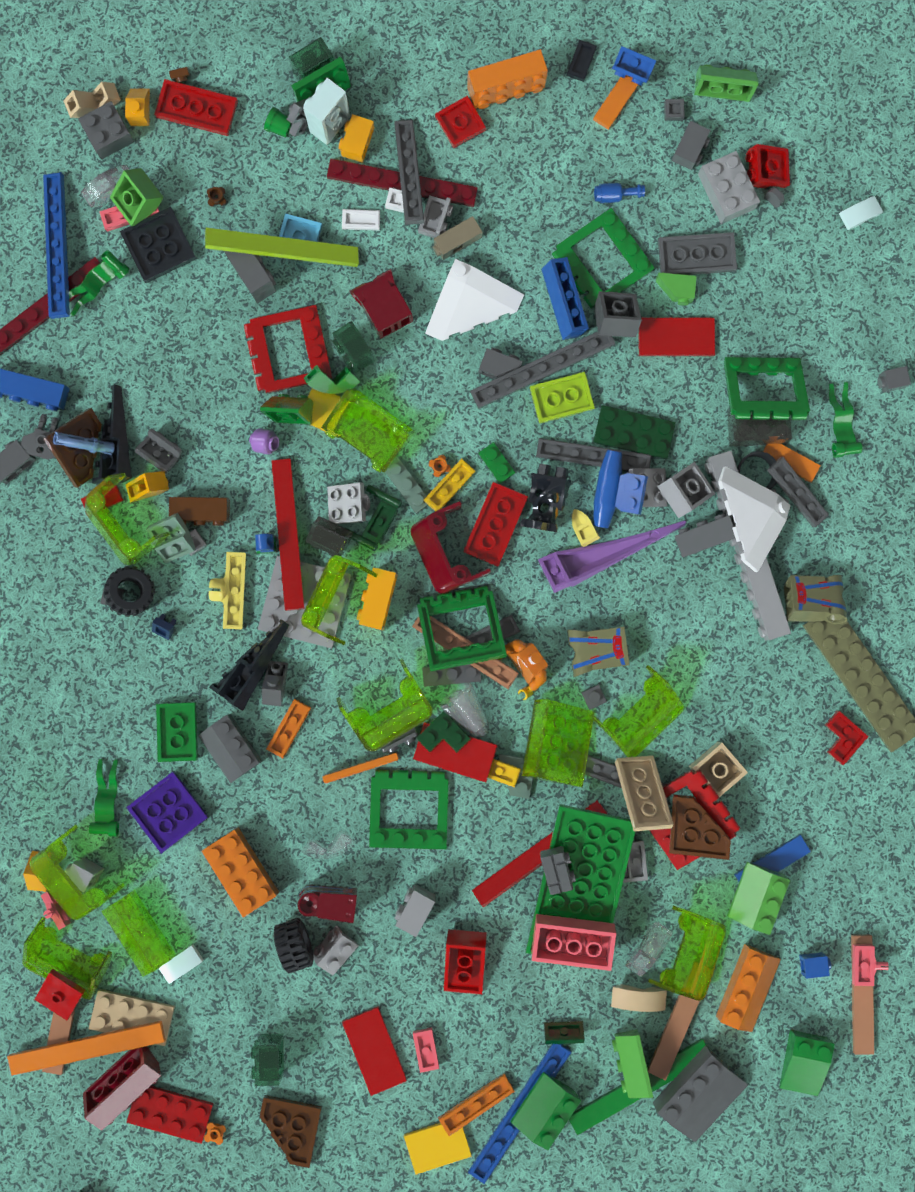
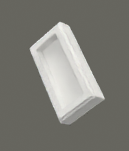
(360, 219)

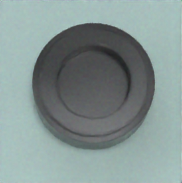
(775, 197)

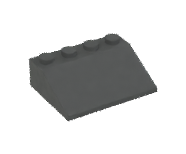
(699, 1094)

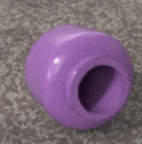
(264, 441)

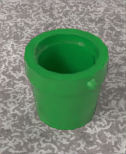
(277, 123)

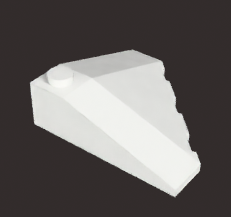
(469, 300)
(757, 515)

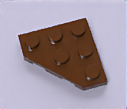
(74, 461)
(696, 831)
(292, 1127)

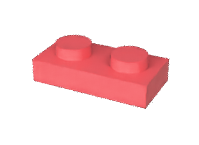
(426, 1050)

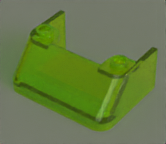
(125, 548)
(325, 592)
(646, 718)
(391, 720)
(59, 884)
(45, 952)
(695, 956)

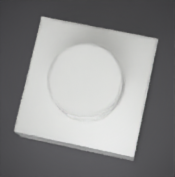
(394, 200)

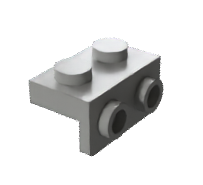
(435, 216)
(334, 950)

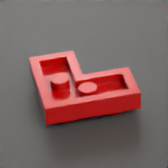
(849, 737)

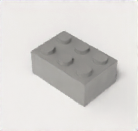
(728, 187)

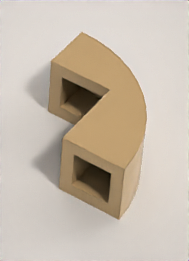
(82, 102)
(637, 999)

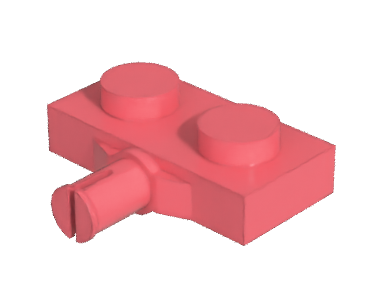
(55, 911)
(865, 965)

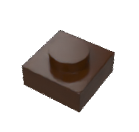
(180, 74)

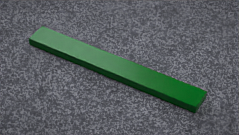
(617, 1100)

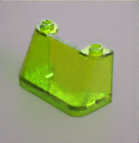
(368, 428)

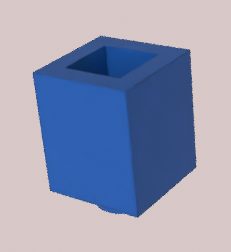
(815, 965)

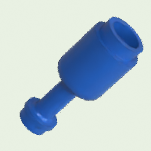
(614, 192)

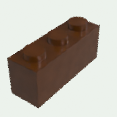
(201, 510)

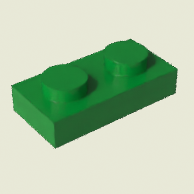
(496, 463)

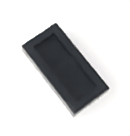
(581, 60)

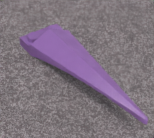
(578, 564)

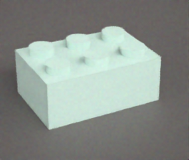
(326, 111)

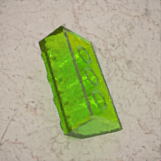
(138, 933)

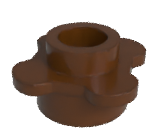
(212, 192)

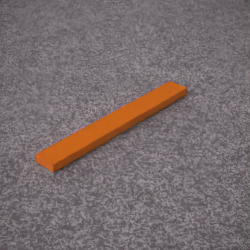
(86, 1048)

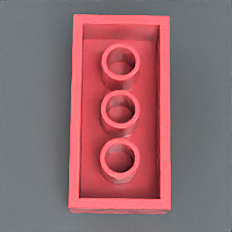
(573, 942)

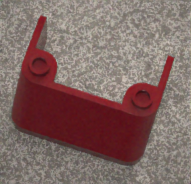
(433, 556)

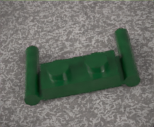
(380, 520)

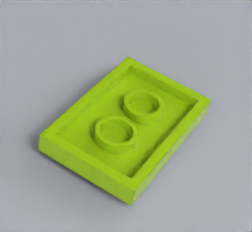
(561, 397)

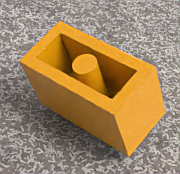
(357, 138)

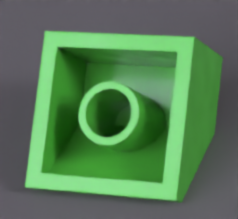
(136, 196)

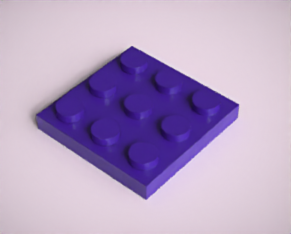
(167, 812)

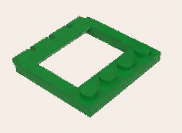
(622, 240)
(763, 409)
(467, 654)
(408, 838)

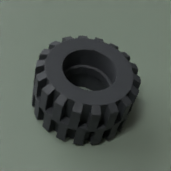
(133, 575)
(293, 945)

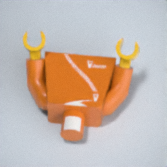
(529, 664)

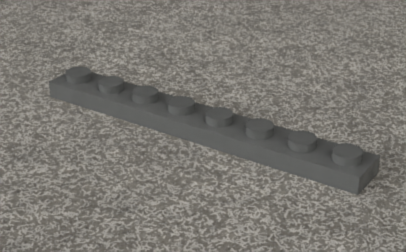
(541, 369)

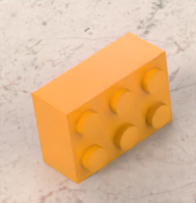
(377, 599)

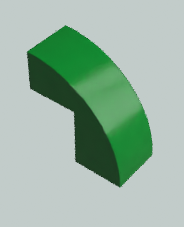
(323, 383)

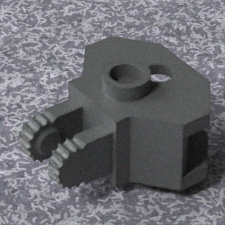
(33, 441)

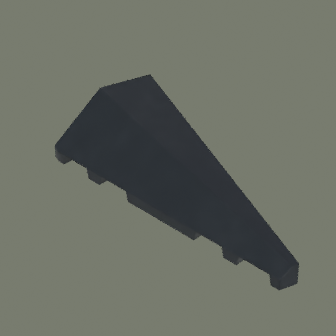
(114, 431)
(242, 680)

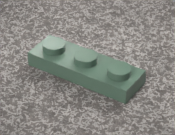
(407, 485)

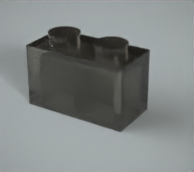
(329, 537)

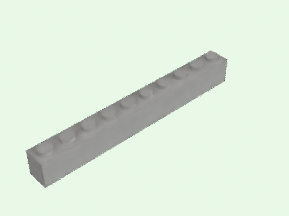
(760, 584)

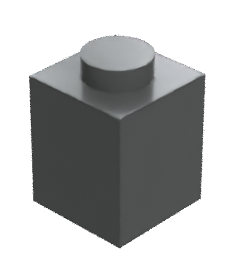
(894, 379)

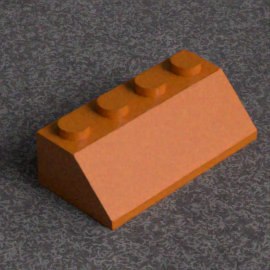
(747, 988)

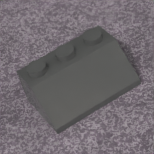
(230, 748)

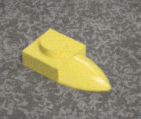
(584, 528)

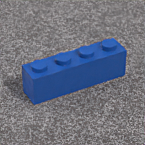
(564, 298)
(33, 390)

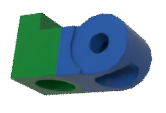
(265, 543)

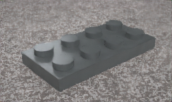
(697, 254)

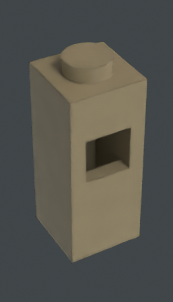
(457, 238)

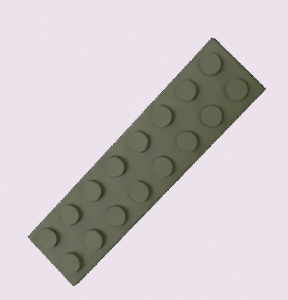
(864, 681)

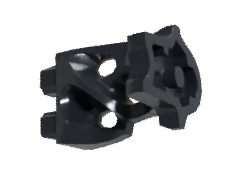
(550, 488)

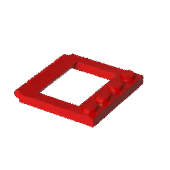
(313, 340)
(706, 797)

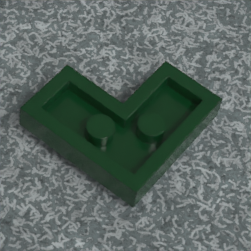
(443, 729)

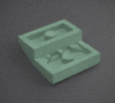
(177, 543)

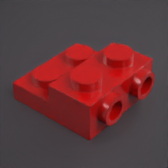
(768, 166)

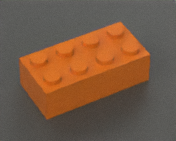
(507, 79)
(240, 872)

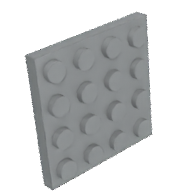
(275, 611)

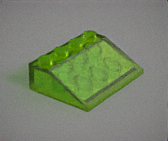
(558, 743)

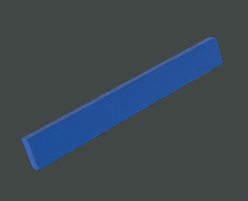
(56, 245)
(506, 1131)

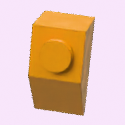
(138, 107)
(147, 485)

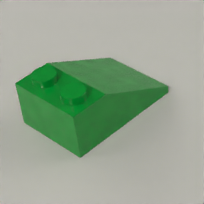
(289, 409)
(806, 1062)

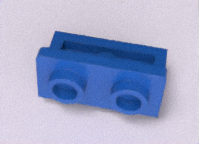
(633, 65)

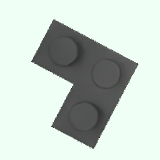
(297, 118)

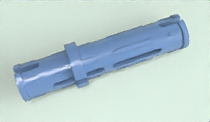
(93, 444)

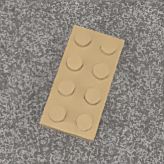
(643, 793)
(120, 1011)

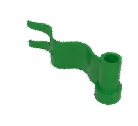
(97, 278)
(842, 425)
(104, 803)

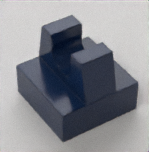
(163, 628)

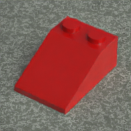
(465, 961)

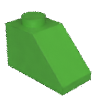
(678, 287)

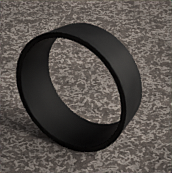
(767, 457)

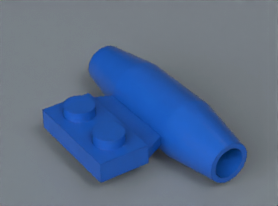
(616, 490)

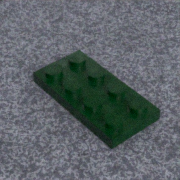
(634, 432)

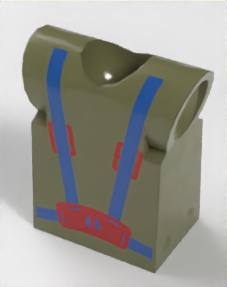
(815, 599)
(598, 649)

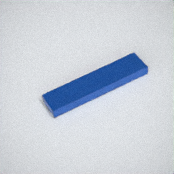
(781, 856)

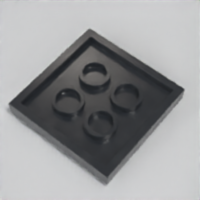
(158, 245)

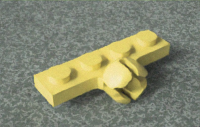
(231, 590)

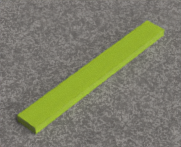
(281, 247)

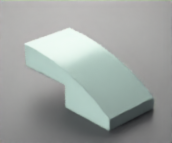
(861, 212)
(181, 963)

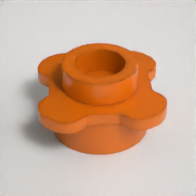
(444, 466)
(219, 1129)

